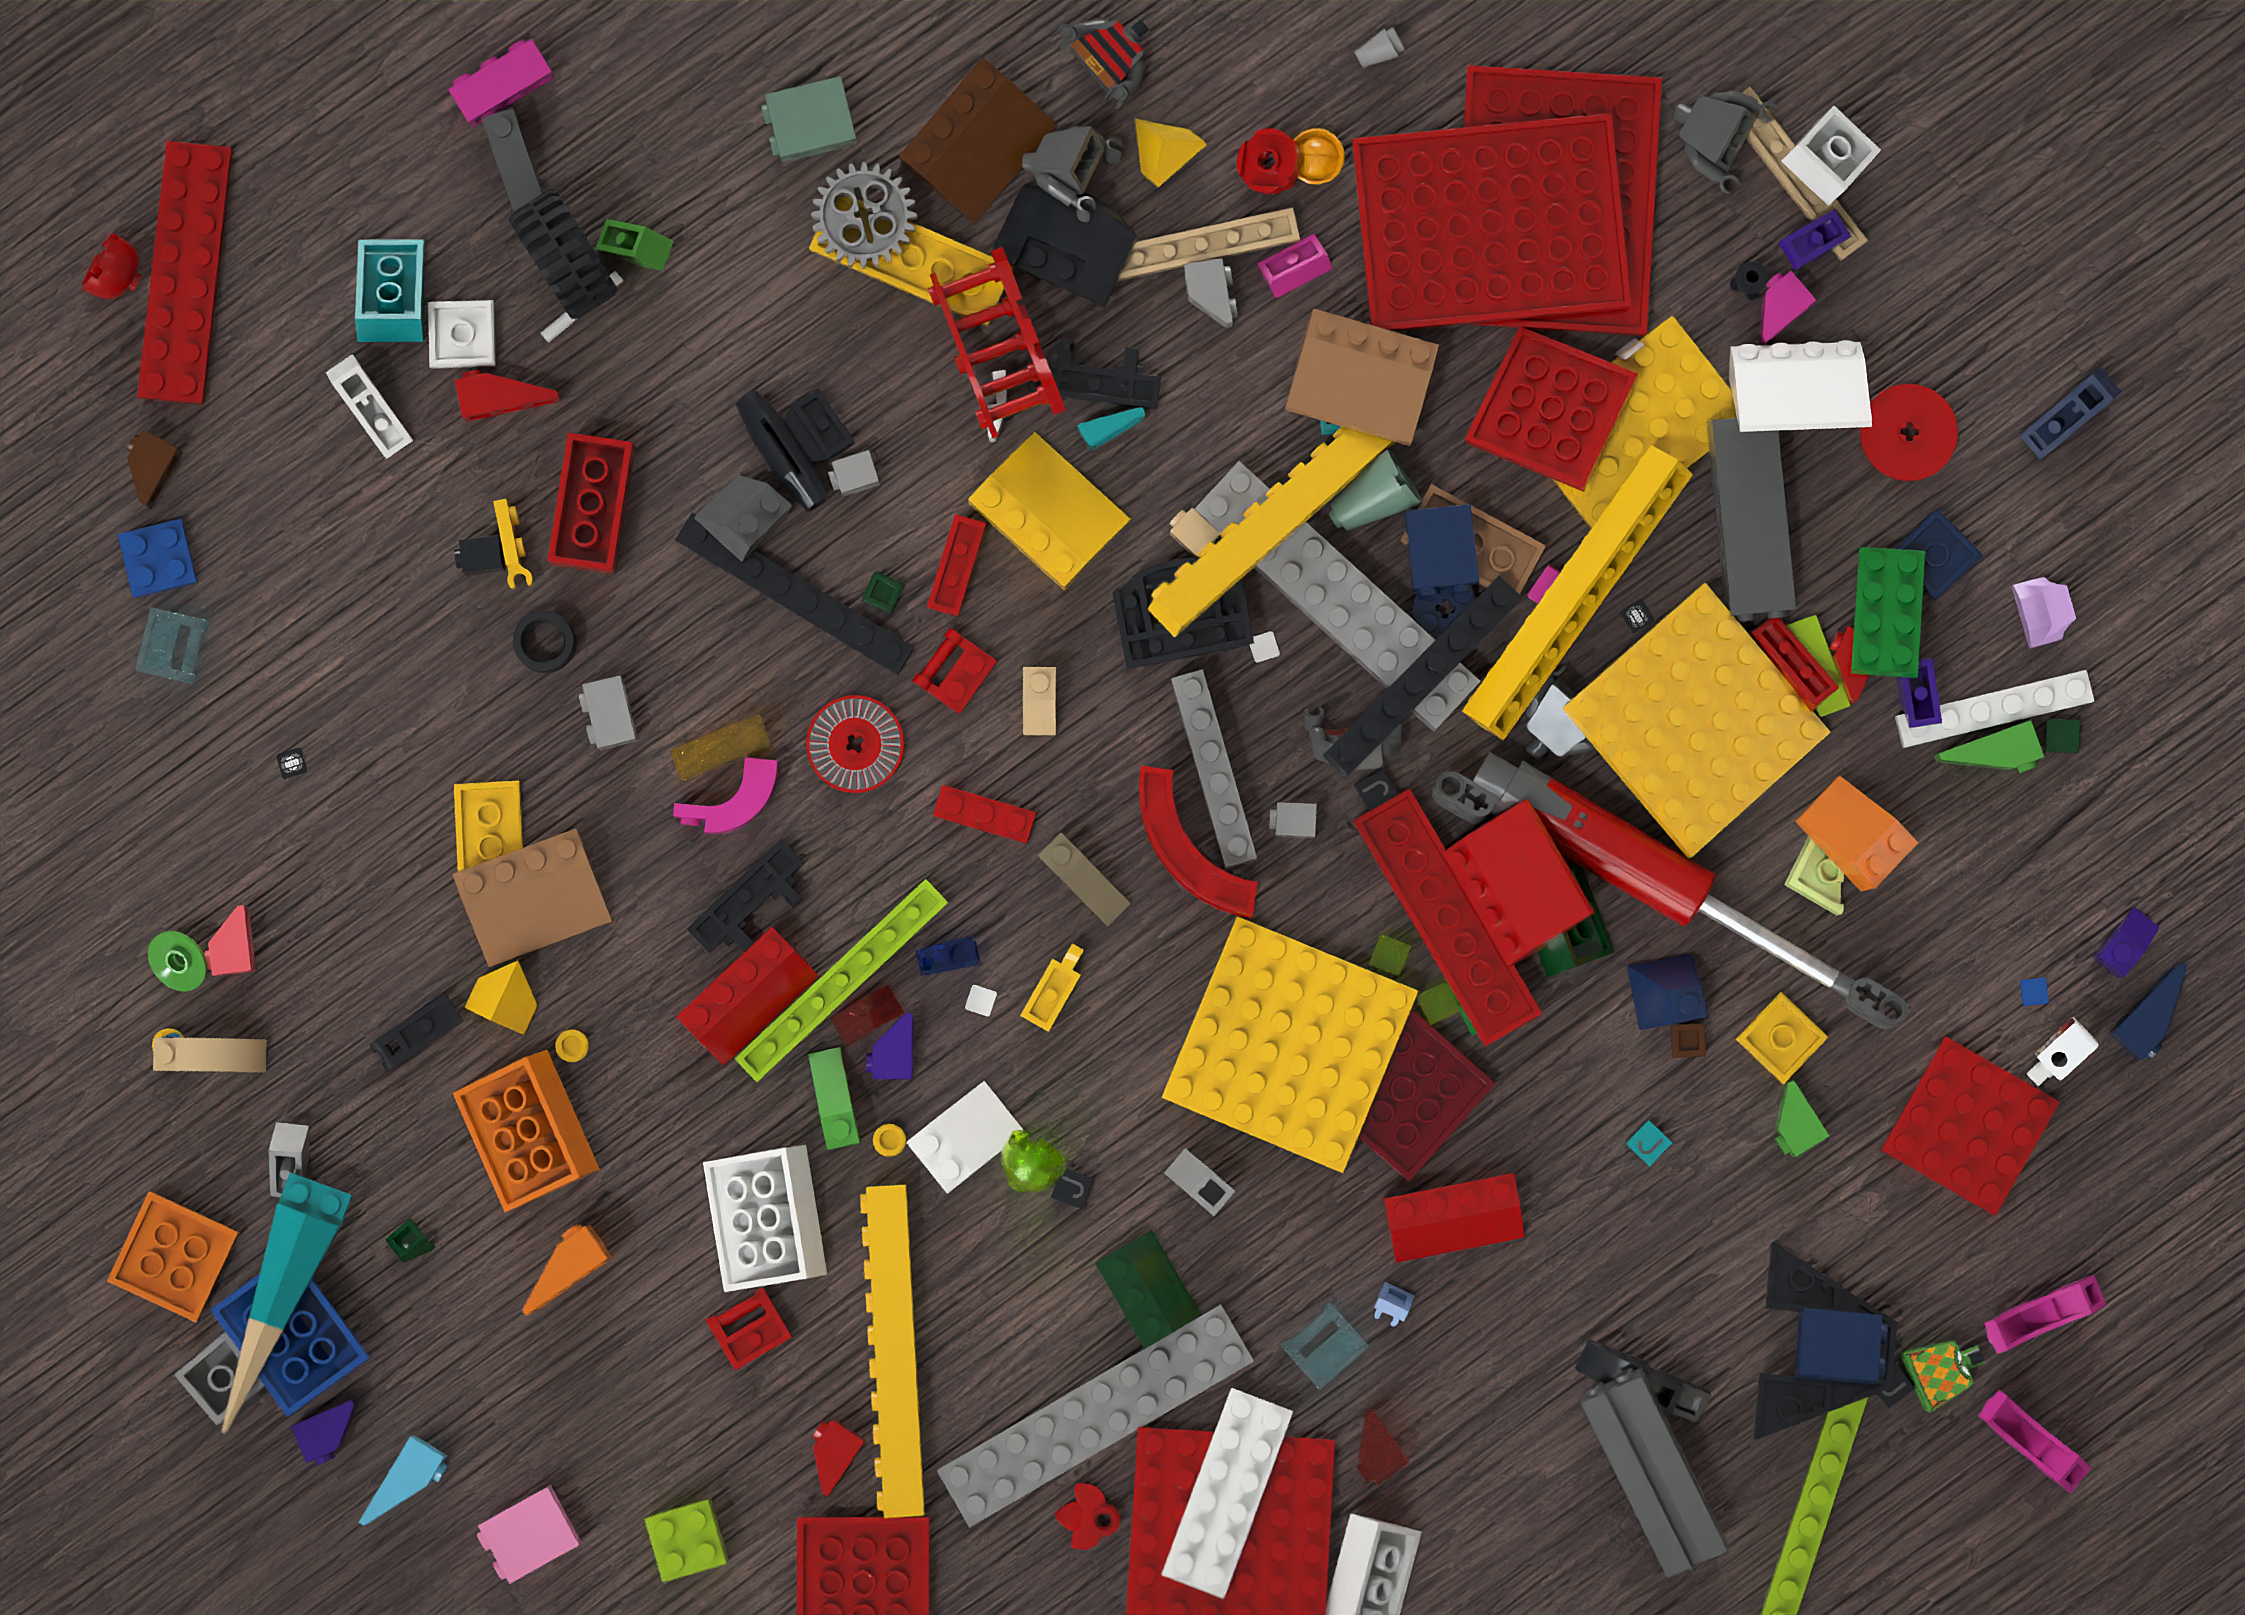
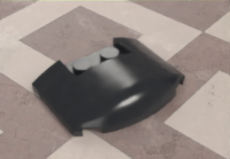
(1056, 247)
(1148, 643)

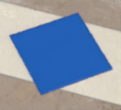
(2034, 991)

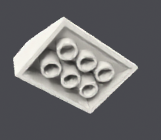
(1799, 386)
(765, 1218)

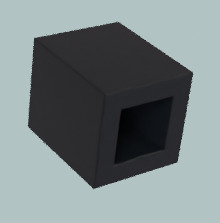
(480, 555)

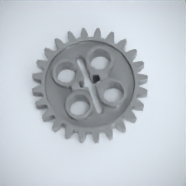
(835, 222)

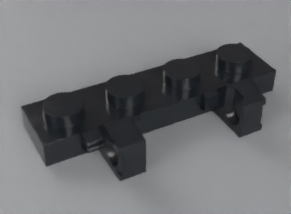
(1120, 386)
(727, 915)

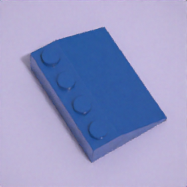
(310, 1352)

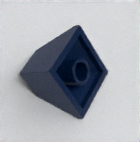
(1666, 992)

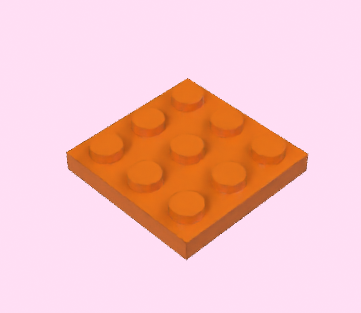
(173, 1256)

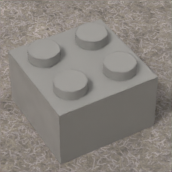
(212, 1375)

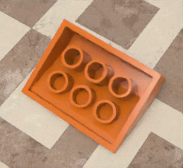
(526, 1130)

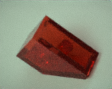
(867, 1015)
(1378, 1451)

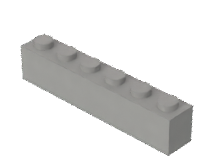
(1213, 769)

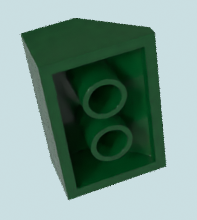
(1582, 942)
(1148, 1289)

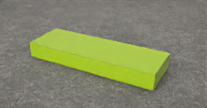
(1812, 638)

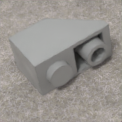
(1208, 289)
(1199, 1182)

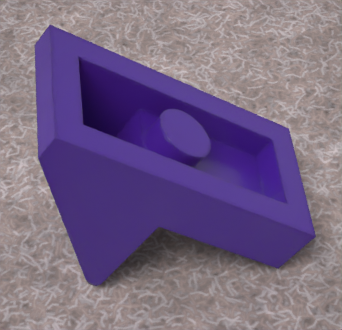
(1815, 239)

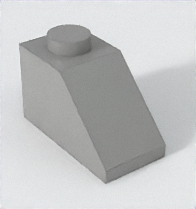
(287, 1154)

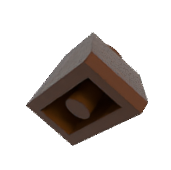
(151, 465)

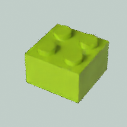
(686, 1540)

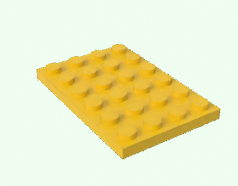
(1665, 410)

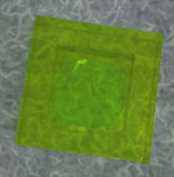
(1389, 955)
(1437, 1003)

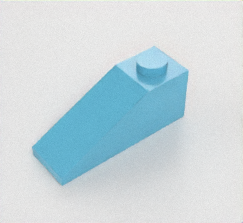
(411, 1472)

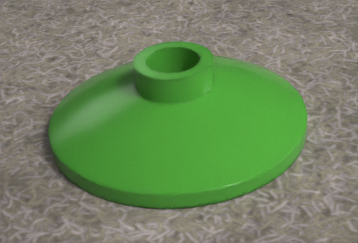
(177, 961)

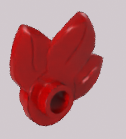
(1083, 1517)

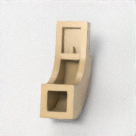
(209, 1054)

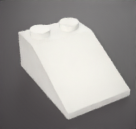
(964, 1137)

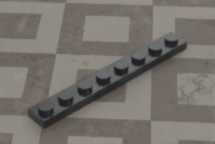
(800, 598)
(1422, 677)

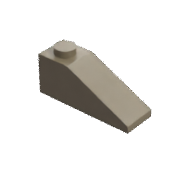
(1084, 879)

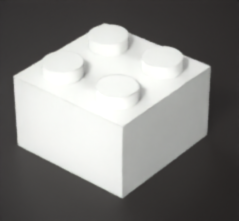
(1831, 155)

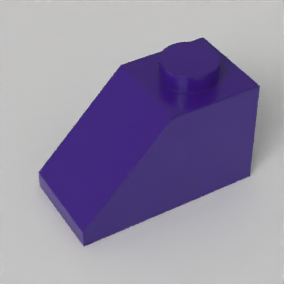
(1920, 696)
(2126, 943)
(893, 1052)
(324, 1432)

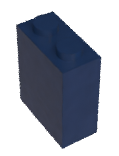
(1441, 549)
(1840, 1346)

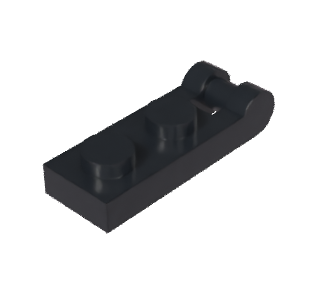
(417, 1032)

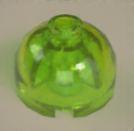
(1029, 1164)

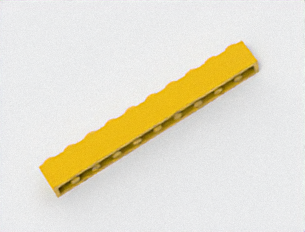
(1264, 527)
(1577, 592)
(894, 1351)

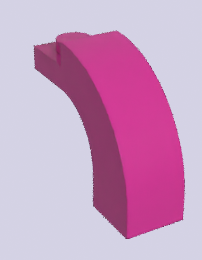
(749, 802)

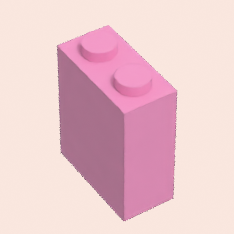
(528, 1535)

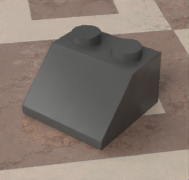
(744, 515)

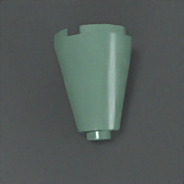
(1375, 494)

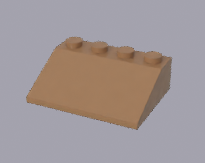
(1361, 377)
(532, 897)

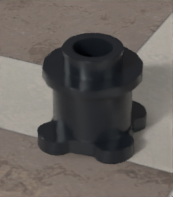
(1741, 284)

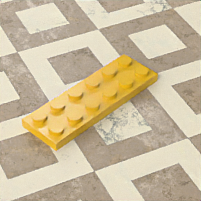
(923, 256)

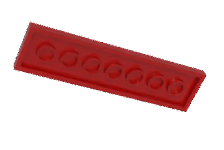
(185, 273)
(1445, 918)

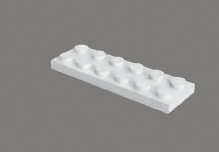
(1227, 1493)

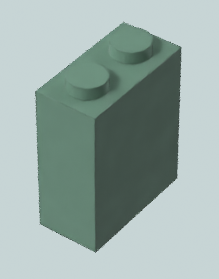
(809, 120)

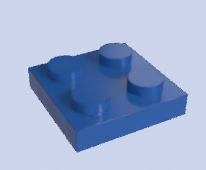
(157, 558)

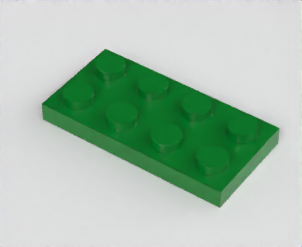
(1888, 612)

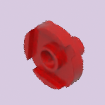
(1281, 174)

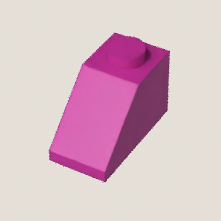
(1782, 304)

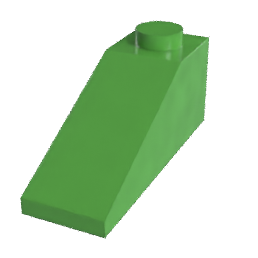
(2003, 750)
(834, 1099)

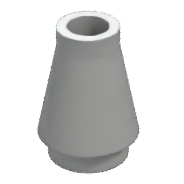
(1380, 48)

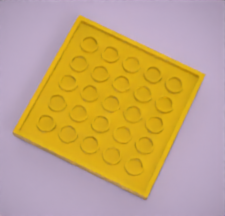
(1696, 720)
(1290, 1044)

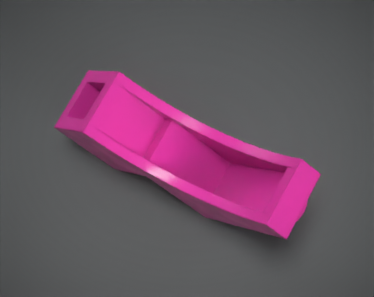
(2044, 1313)
(2034, 1442)

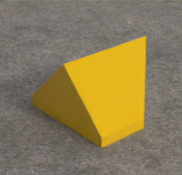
(1164, 149)
(504, 998)

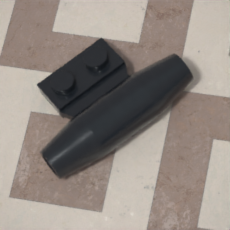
(793, 443)

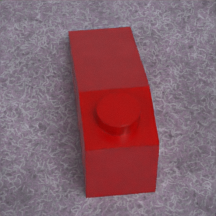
(493, 395)

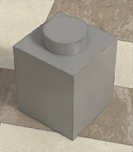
(854, 473)
(1293, 820)

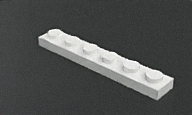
(2001, 708)

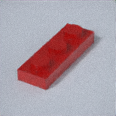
(956, 565)
(984, 814)

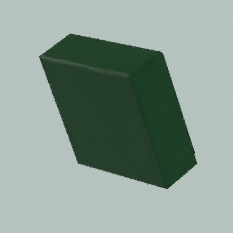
(882, 592)
(2061, 736)

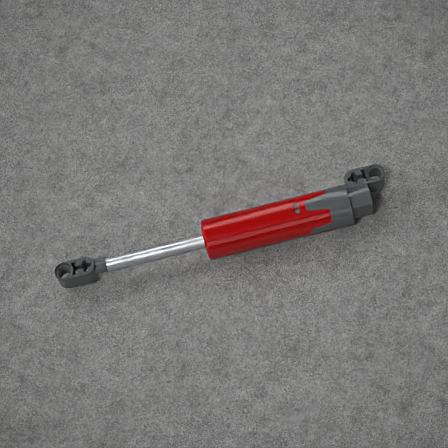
(1641, 868)

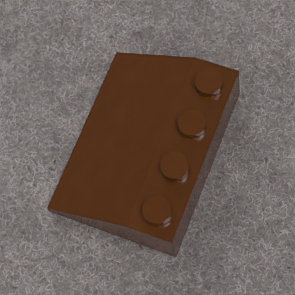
(977, 141)

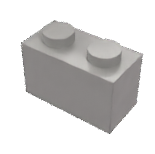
(609, 713)

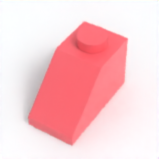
(232, 946)

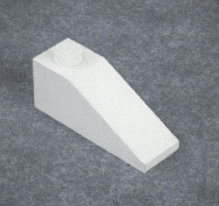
(369, 406)

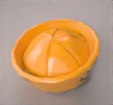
(1320, 156)

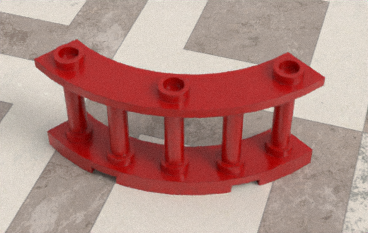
(1024, 339)
(1180, 855)

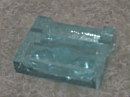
(161, 642)
(1332, 1354)

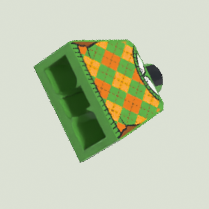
(1940, 1371)

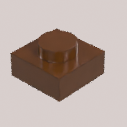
(1688, 1040)

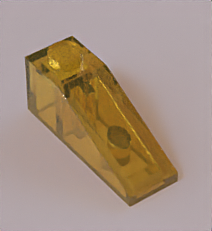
(721, 747)

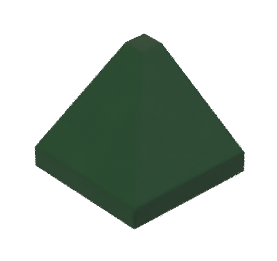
(409, 1241)

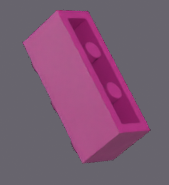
(501, 82)

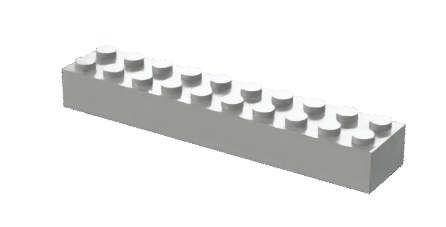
(1339, 599)

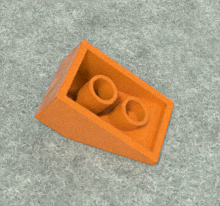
(1856, 834)
(570, 1263)

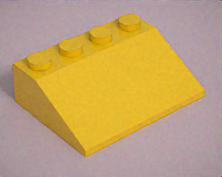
(1048, 510)

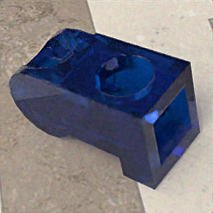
(948, 956)

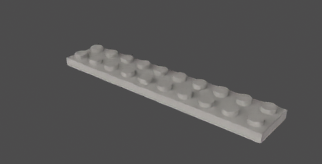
(1094, 1415)

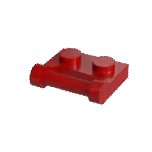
(964, 676)
(754, 1338)

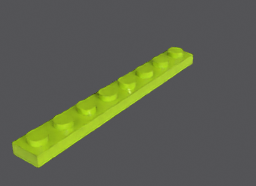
(841, 980)
(1813, 1510)

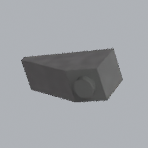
(512, 157)

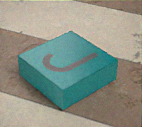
(1648, 1143)

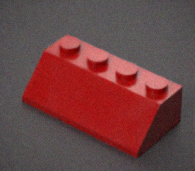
(747, 996)
(1454, 1217)

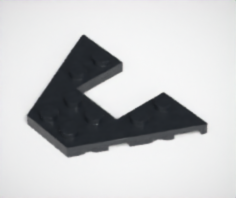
(1793, 1400)

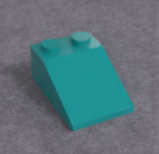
(390, 291)

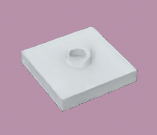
(461, 334)

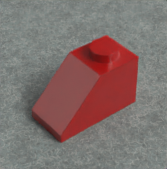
(1842, 656)
(834, 1452)

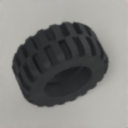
(563, 254)

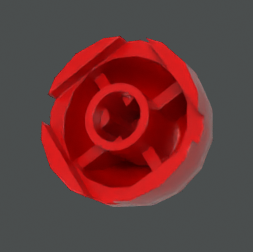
(112, 269)

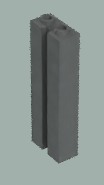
(1751, 520)
(1653, 1471)

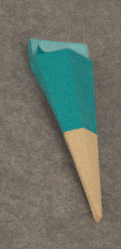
(298, 1240)

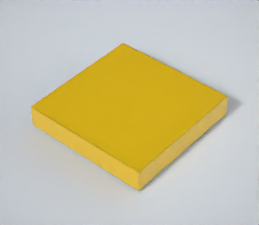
(1781, 1038)

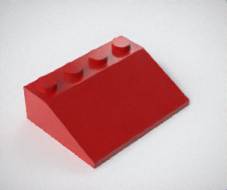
(1518, 883)

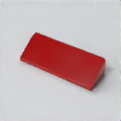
(1794, 662)

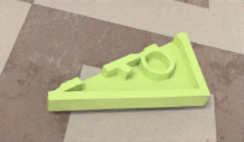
(1817, 878)

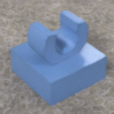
(1393, 1302)

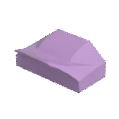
(2043, 610)

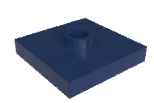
(1946, 553)

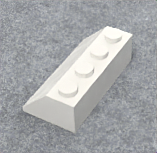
(1372, 1568)

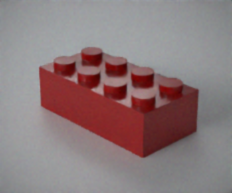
(591, 503)

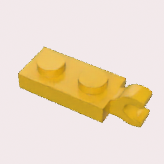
(512, 546)
(1053, 990)

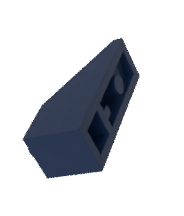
(2070, 413)
(2149, 1019)

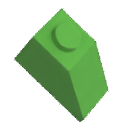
(634, 244)
(1797, 1123)

